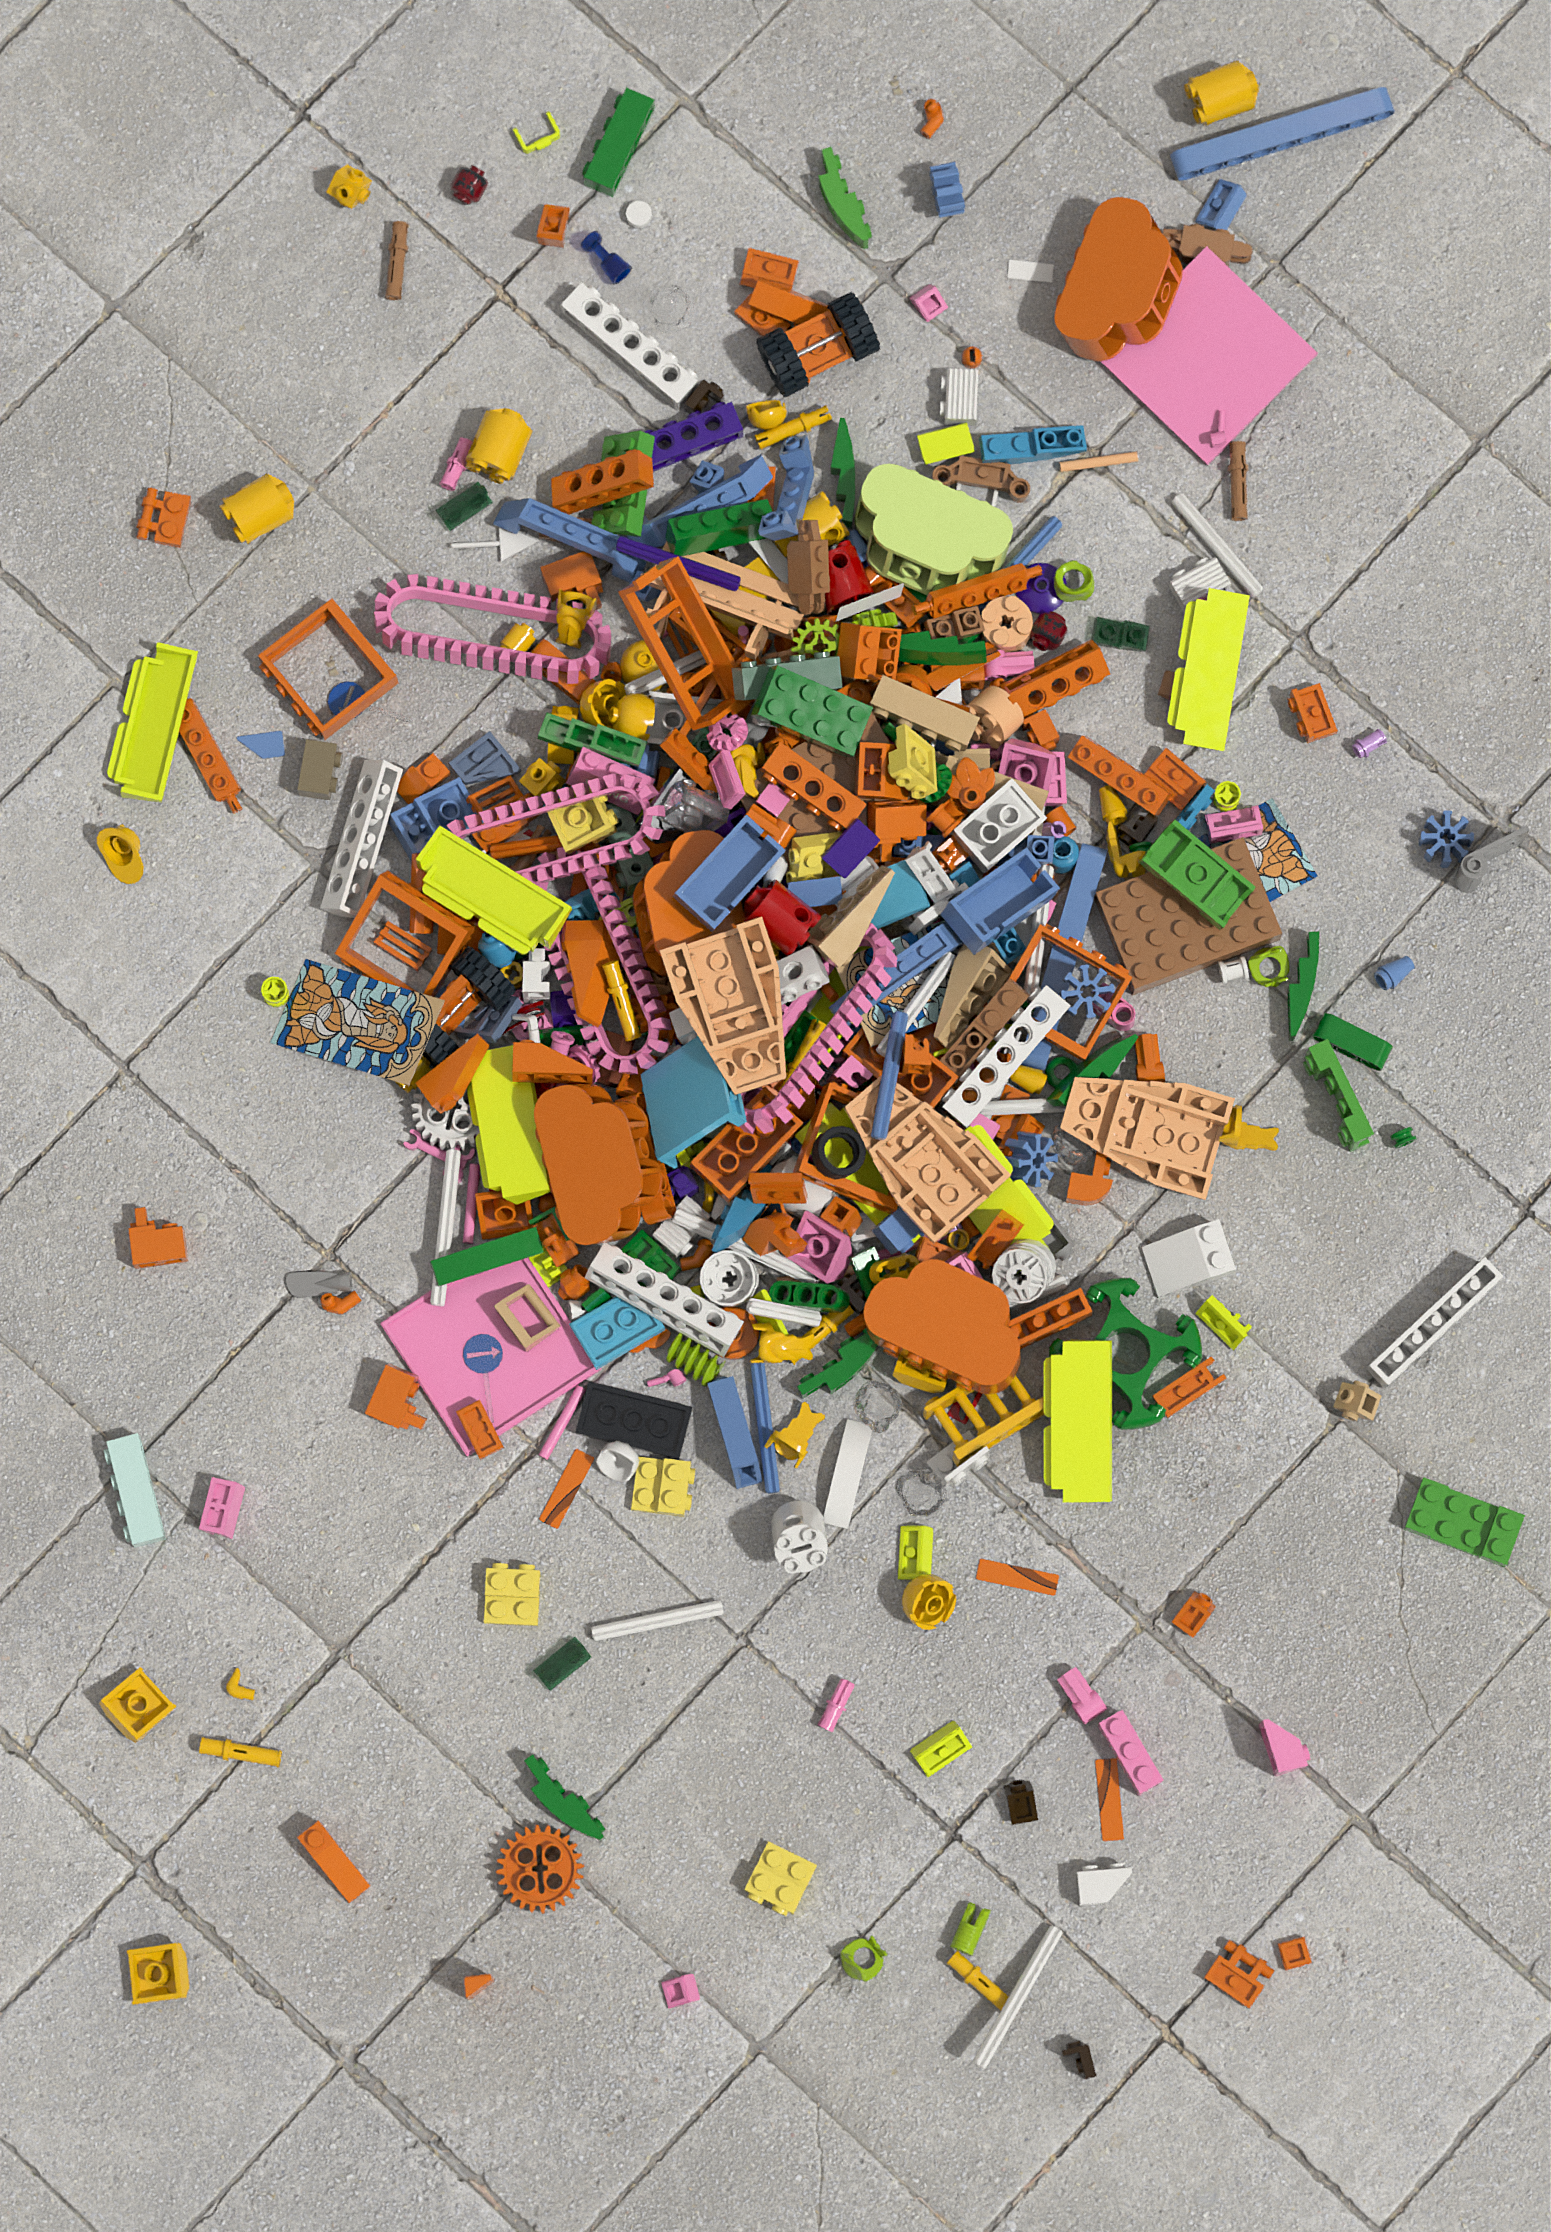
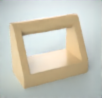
(515, 1326)

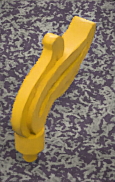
(708, 1198)

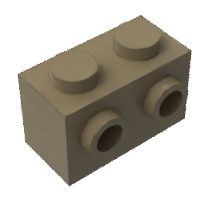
(318, 769)

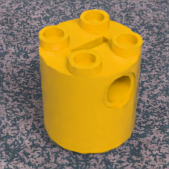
(1222, 92)
(499, 444)
(259, 507)
(828, 520)

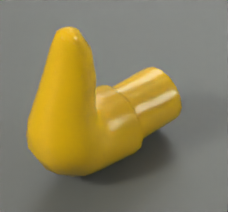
(238, 1691)

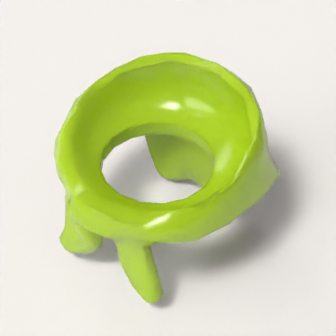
(1081, 593)
(1275, 952)
(853, 1969)

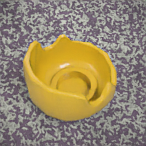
(766, 414)

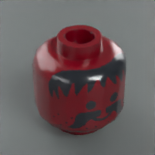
(469, 184)
(1048, 631)

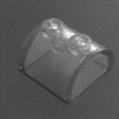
(692, 808)

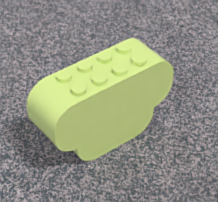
(927, 530)

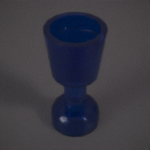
(612, 264)

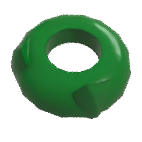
(1050, 1067)

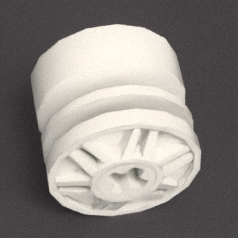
(1034, 1261)
(718, 1267)

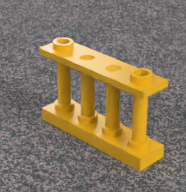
(986, 1436)

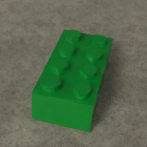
(811, 711)

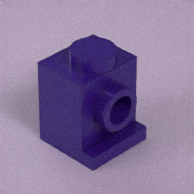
(682, 1184)

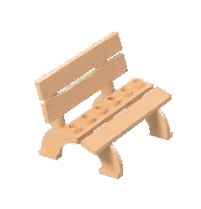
(739, 604)

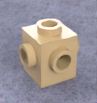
(1353, 1397)

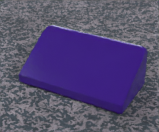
(850, 848)

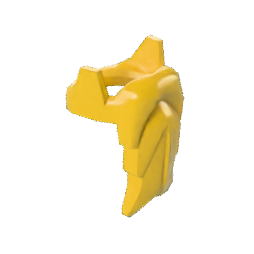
(573, 620)
(746, 762)
(1122, 863)
(1241, 1136)
(776, 1346)
(793, 1440)

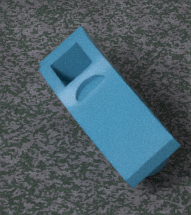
(1033, 446)
(1009, 944)
(737, 1218)

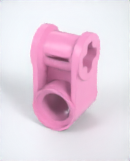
(1122, 1006)

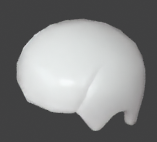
(618, 1461)

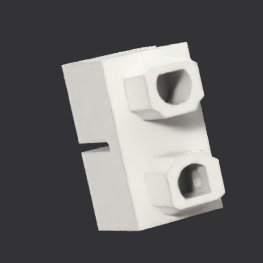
(534, 973)

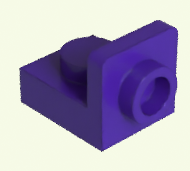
(561, 1011)

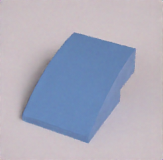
(420, 819)

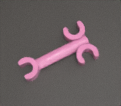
(437, 1152)

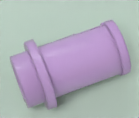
(1369, 743)
(1054, 829)

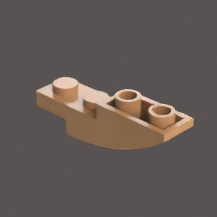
(985, 1027)

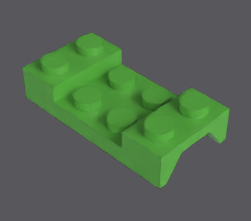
(626, 513)
(1197, 874)
(1321, 1063)
(1464, 1522)

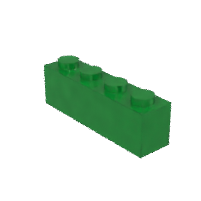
(619, 142)
(716, 528)

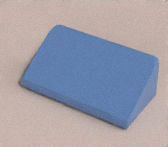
(1221, 206)
(818, 891)

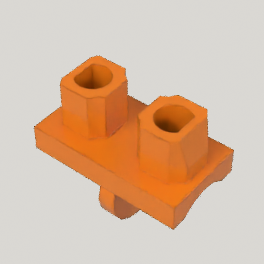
(949, 854)
(555, 1242)

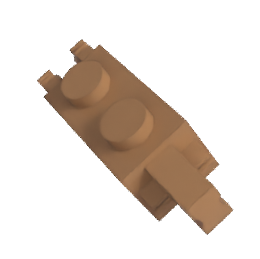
(1195, 238)
(809, 567)

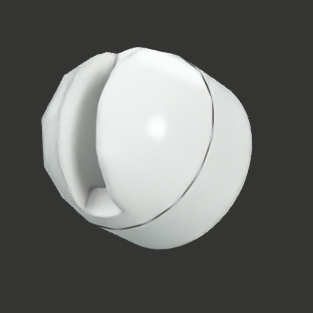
(575, 1309)

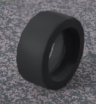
(856, 1144)

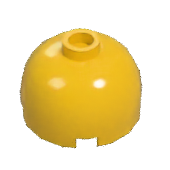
(637, 662)
(599, 699)
(633, 715)
(928, 1601)

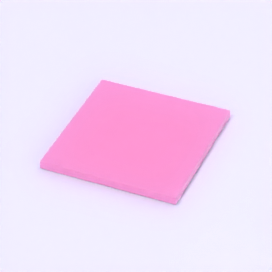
(1212, 355)
(523, 1383)

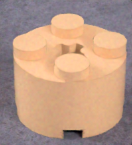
(1013, 612)
(997, 716)

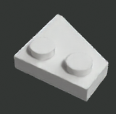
(929, 916)

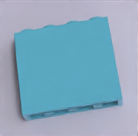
(687, 1100)

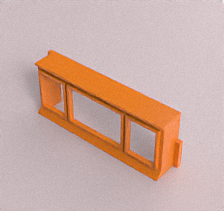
(703, 631)

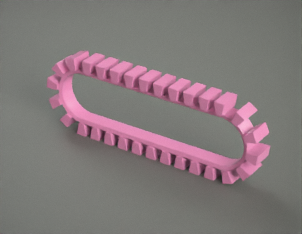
(392, 632)
(567, 798)
(630, 964)
(828, 1038)

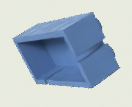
(728, 873)
(999, 901)

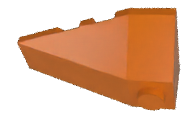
(587, 950)

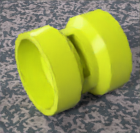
(1230, 793)
(274, 987)

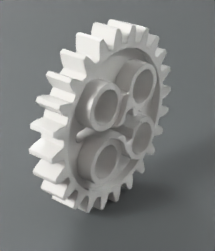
(438, 1130)

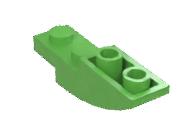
(843, 207)

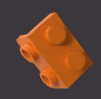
(1312, 712)

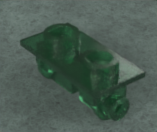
(464, 506)
(562, 1663)

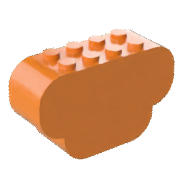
(1118, 282)
(659, 916)
(596, 1161)
(947, 1325)

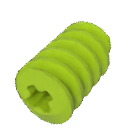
(694, 1360)

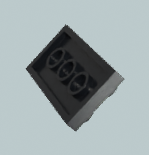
(634, 1419)

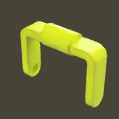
(542, 142)

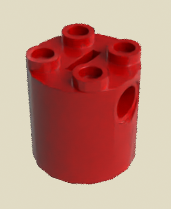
(847, 578)
(783, 914)

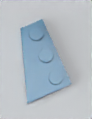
(1199, 802)

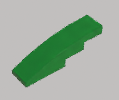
(844, 467)
(922, 649)
(600, 739)
(1299, 994)
(1097, 1065)
(486, 1256)

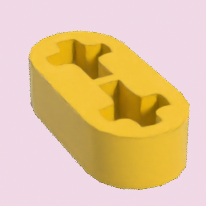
(892, 1264)

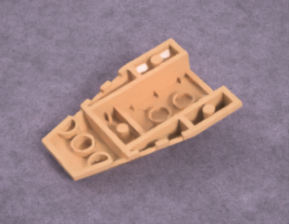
(733, 1002)
(1151, 1128)
(927, 1161)

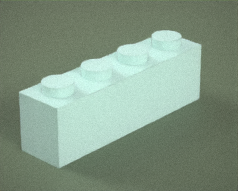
(135, 1490)

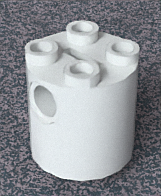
(817, 1196)
(799, 1537)

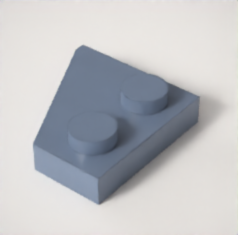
(484, 761)
(490, 1022)

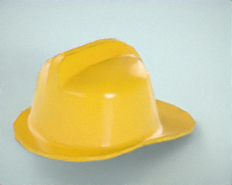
(121, 852)

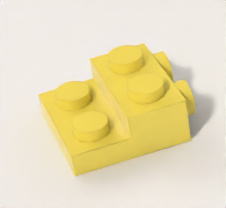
(913, 763)
(583, 823)
(806, 857)
(663, 1486)
(512, 1595)
(779, 1879)

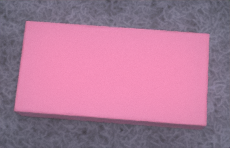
(726, 779)

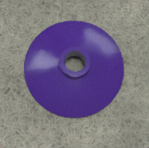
(1040, 600)

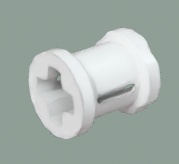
(1233, 970)

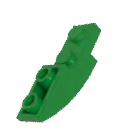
(853, 1356)
(568, 1810)

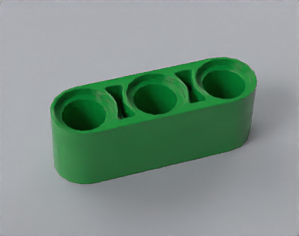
(1353, 1041)
(820, 1297)

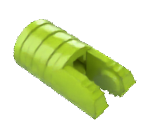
(967, 1935)

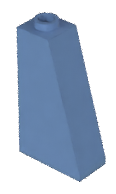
(735, 1432)

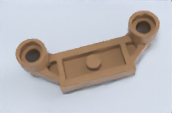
(985, 475)

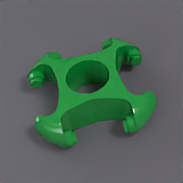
(1157, 1344)

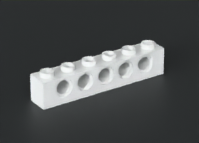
(674, 392)
(361, 838)
(803, 962)
(966, 1112)
(667, 1311)
(1435, 1323)

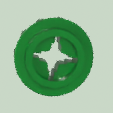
(944, 780)

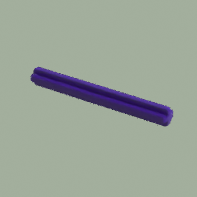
(692, 567)

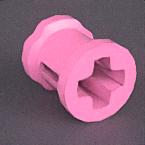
(561, 1041)

